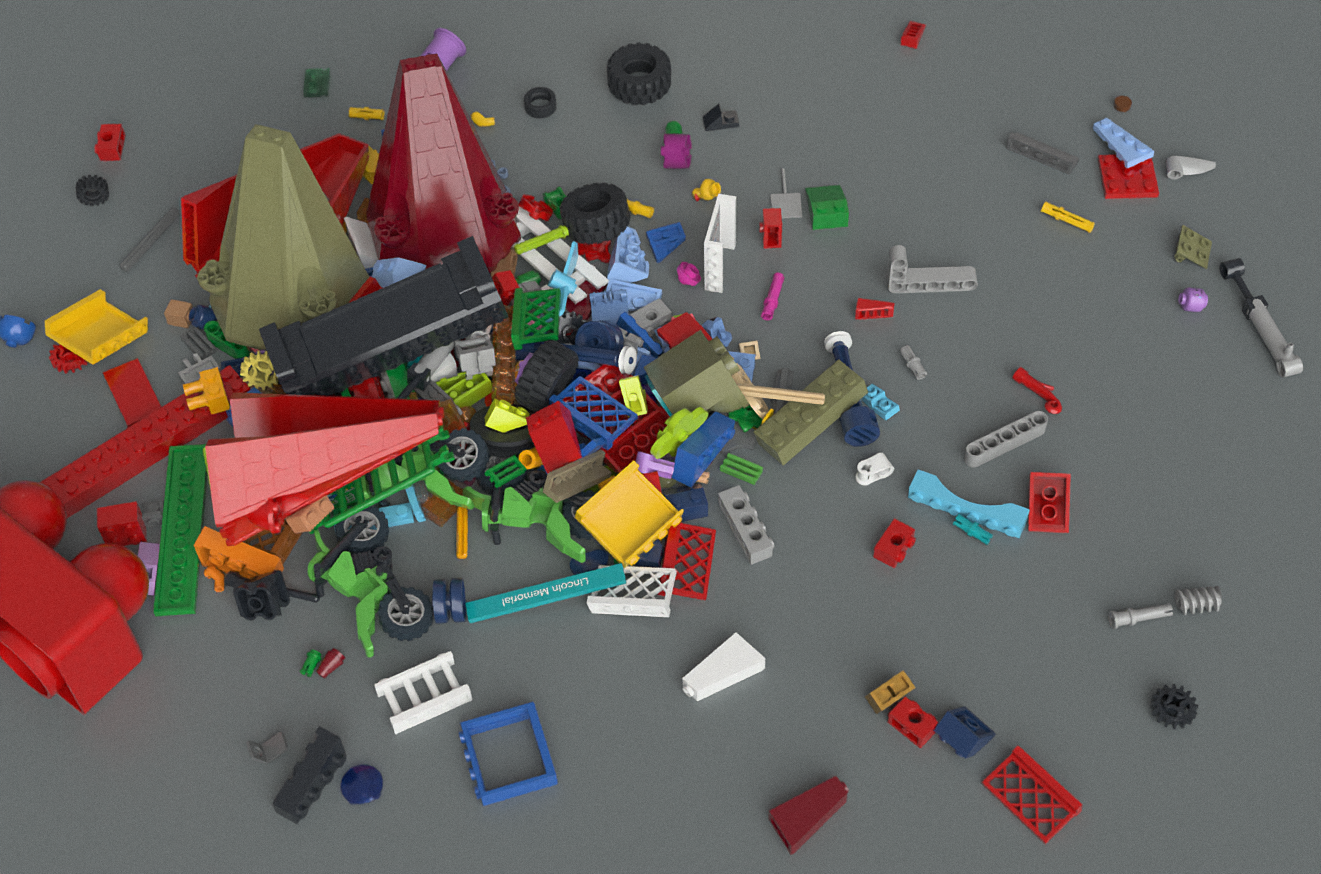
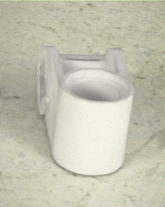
(873, 469)

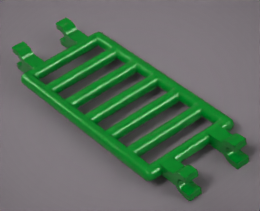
(430, 460)

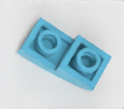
(879, 402)

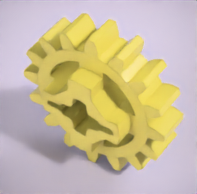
(260, 372)

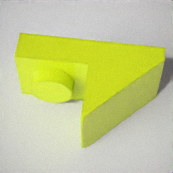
(634, 395)

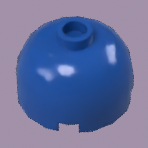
(15, 331)

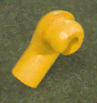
(481, 121)

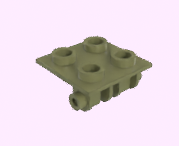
(1193, 247)

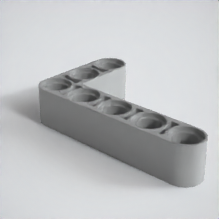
(926, 279)

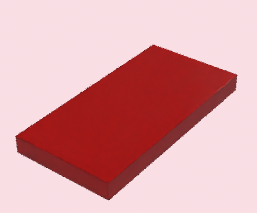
(132, 391)

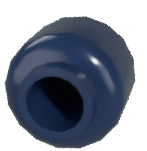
(201, 315)

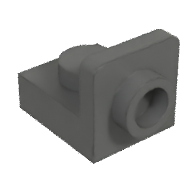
(153, 514)

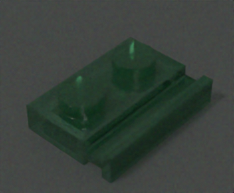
(316, 82)

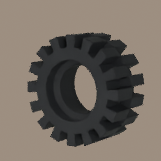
(92, 197)

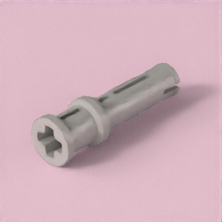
(1131, 616)

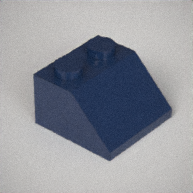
(689, 499)
(964, 732)

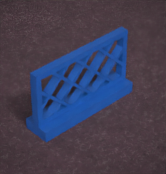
(584, 424)

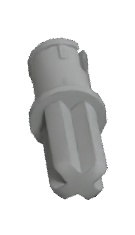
(913, 362)

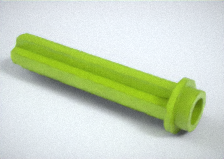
(560, 232)

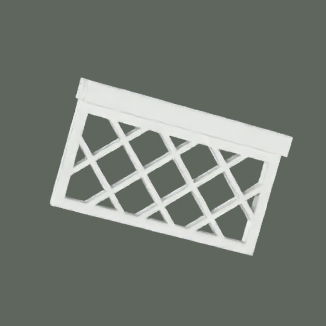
(636, 606)

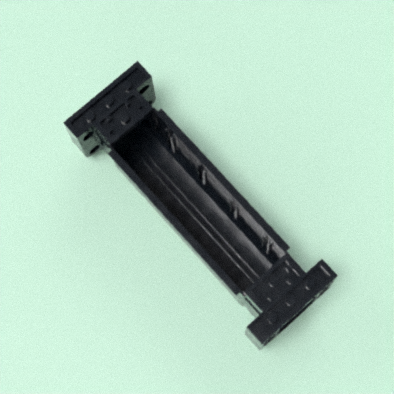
(386, 326)

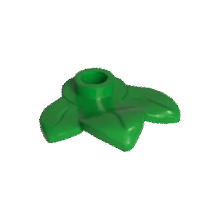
(746, 418)

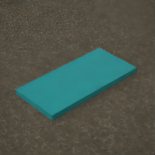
(653, 389)

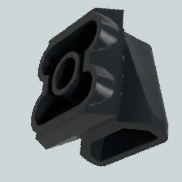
(262, 596)

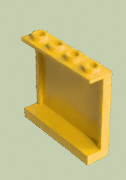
(94, 328)
(628, 515)

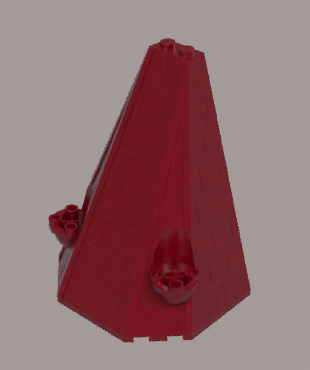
(436, 176)

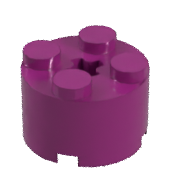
(676, 151)

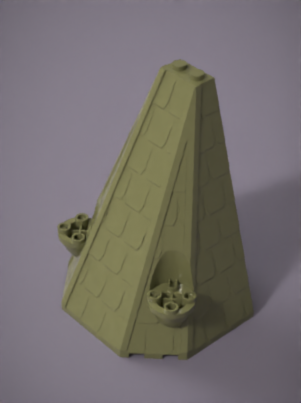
(280, 245)

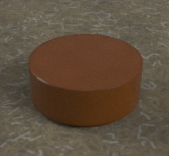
(1122, 103)

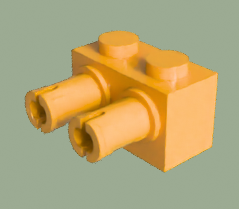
(213, 390)

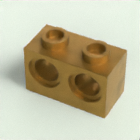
(890, 692)

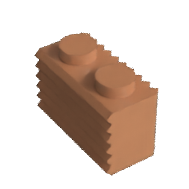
(308, 517)

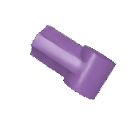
(648, 463)

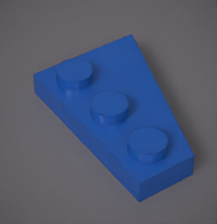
(629, 324)

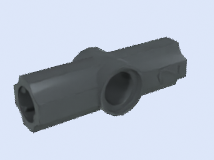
(783, 381)

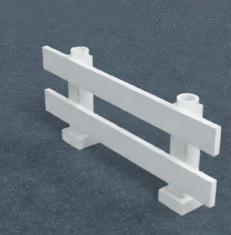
(583, 269)

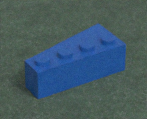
(701, 448)

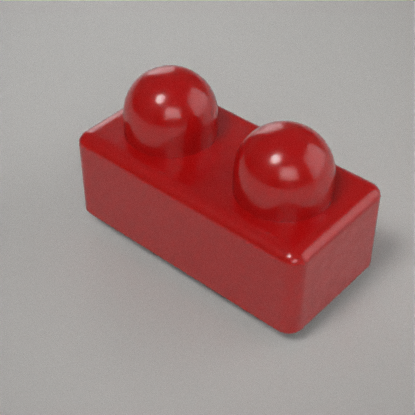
(61, 618)

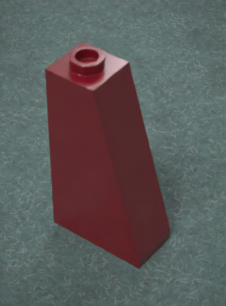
(807, 813)

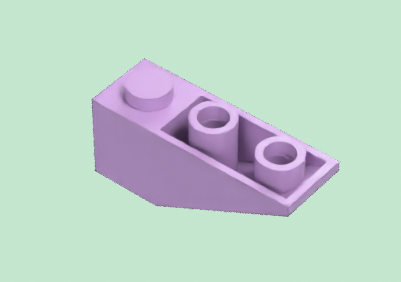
(149, 555)

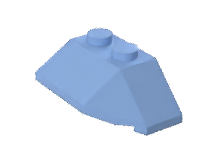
(395, 269)

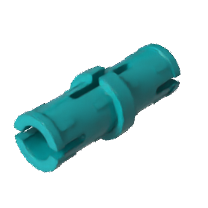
(972, 529)

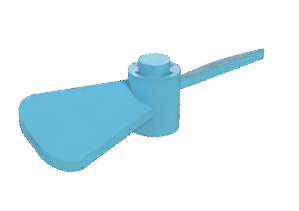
(564, 280)

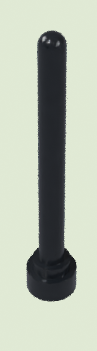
(235, 577)

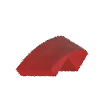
(680, 329)

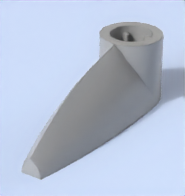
(1179, 166)

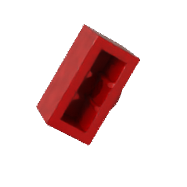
(771, 228)

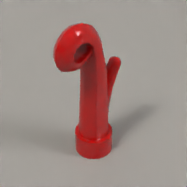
(1053, 405)

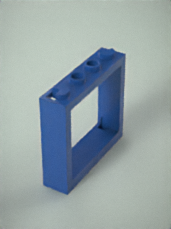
(501, 719)

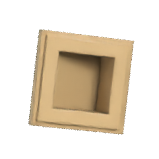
(750, 348)

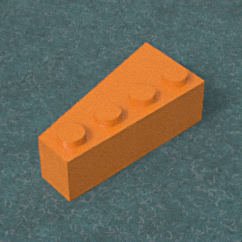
(240, 558)

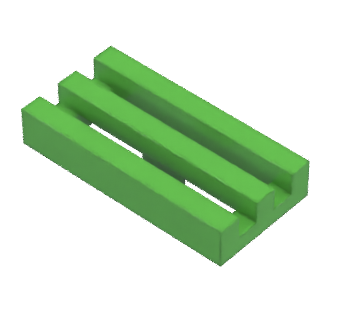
(743, 466)

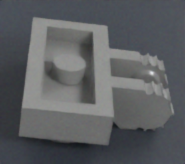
(191, 373)

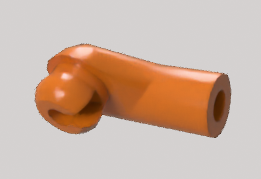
(219, 577)

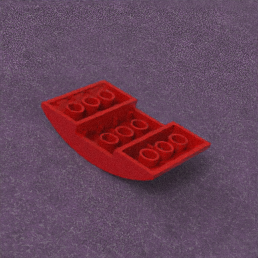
(639, 435)

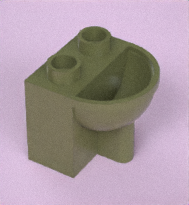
(697, 376)

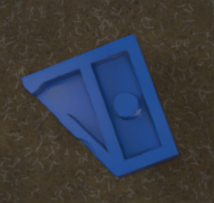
(665, 240)

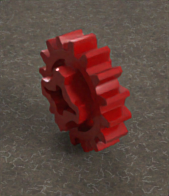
(67, 361)

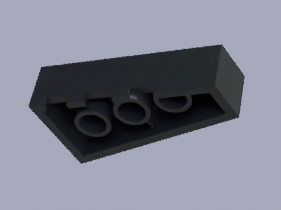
(310, 776)

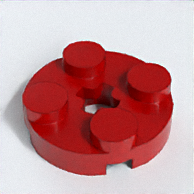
(536, 209)

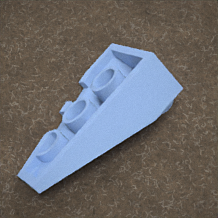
(627, 258)

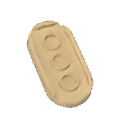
(756, 403)

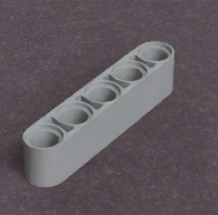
(1006, 439)

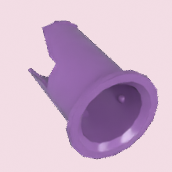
(447, 47)

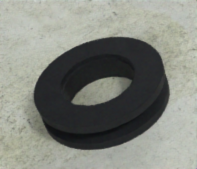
(502, 444)

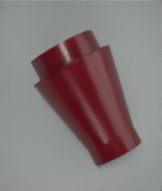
(330, 662)

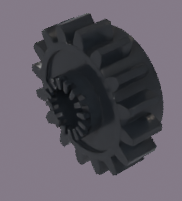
(569, 321)

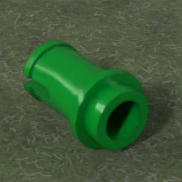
(310, 663)

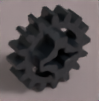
(1174, 706)

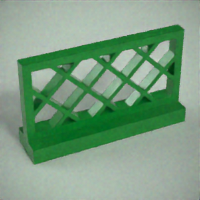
(522, 316)

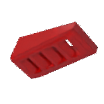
(912, 34)
(873, 309)

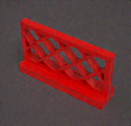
(670, 561)
(1045, 781)

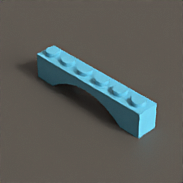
(1004, 518)

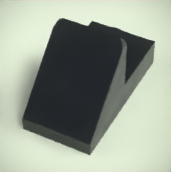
(720, 120)

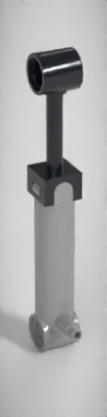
(1256, 310)
(420, 373)

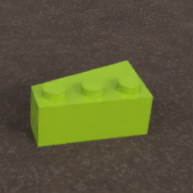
(465, 391)

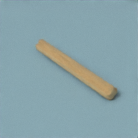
(782, 394)

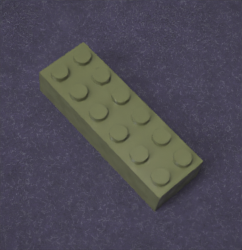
(802, 422)

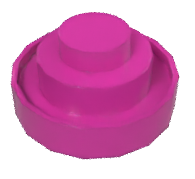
(688, 274)

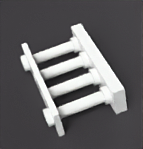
(423, 711)

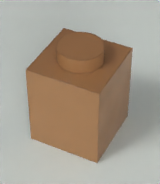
(178, 313)

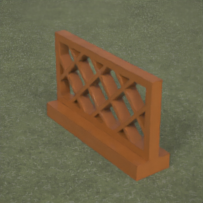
(283, 542)

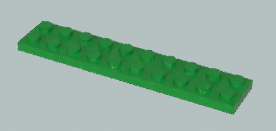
(180, 528)

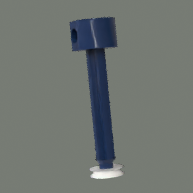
(624, 359)
(859, 422)

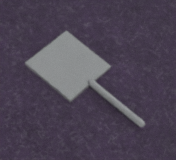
(788, 202)

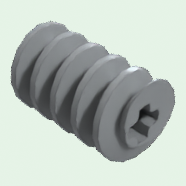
(1198, 599)

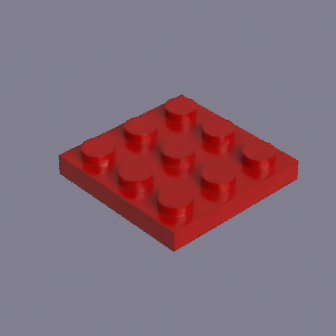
(1130, 182)

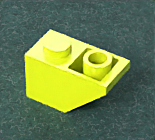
(505, 417)

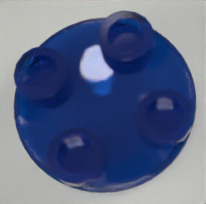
(361, 784)

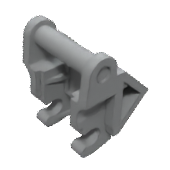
(477, 359)

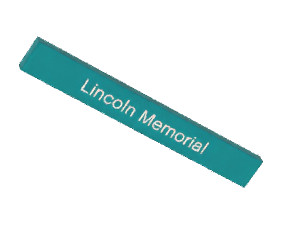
(545, 593)

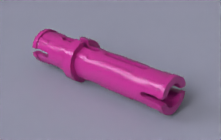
(771, 302)

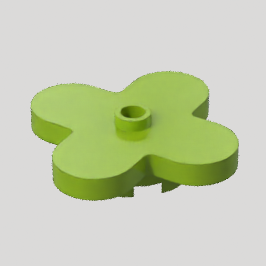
(678, 429)

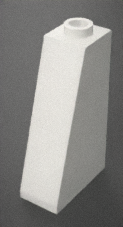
(723, 667)

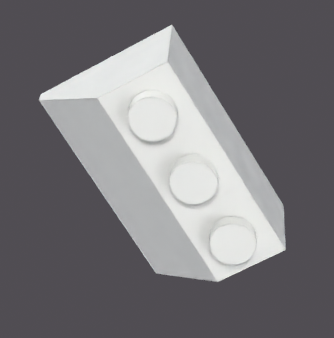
(362, 241)

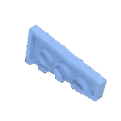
(1124, 144)

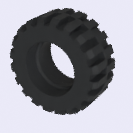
(639, 58)
(595, 213)
(546, 375)

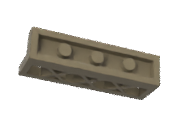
(577, 478)

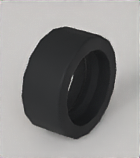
(540, 111)

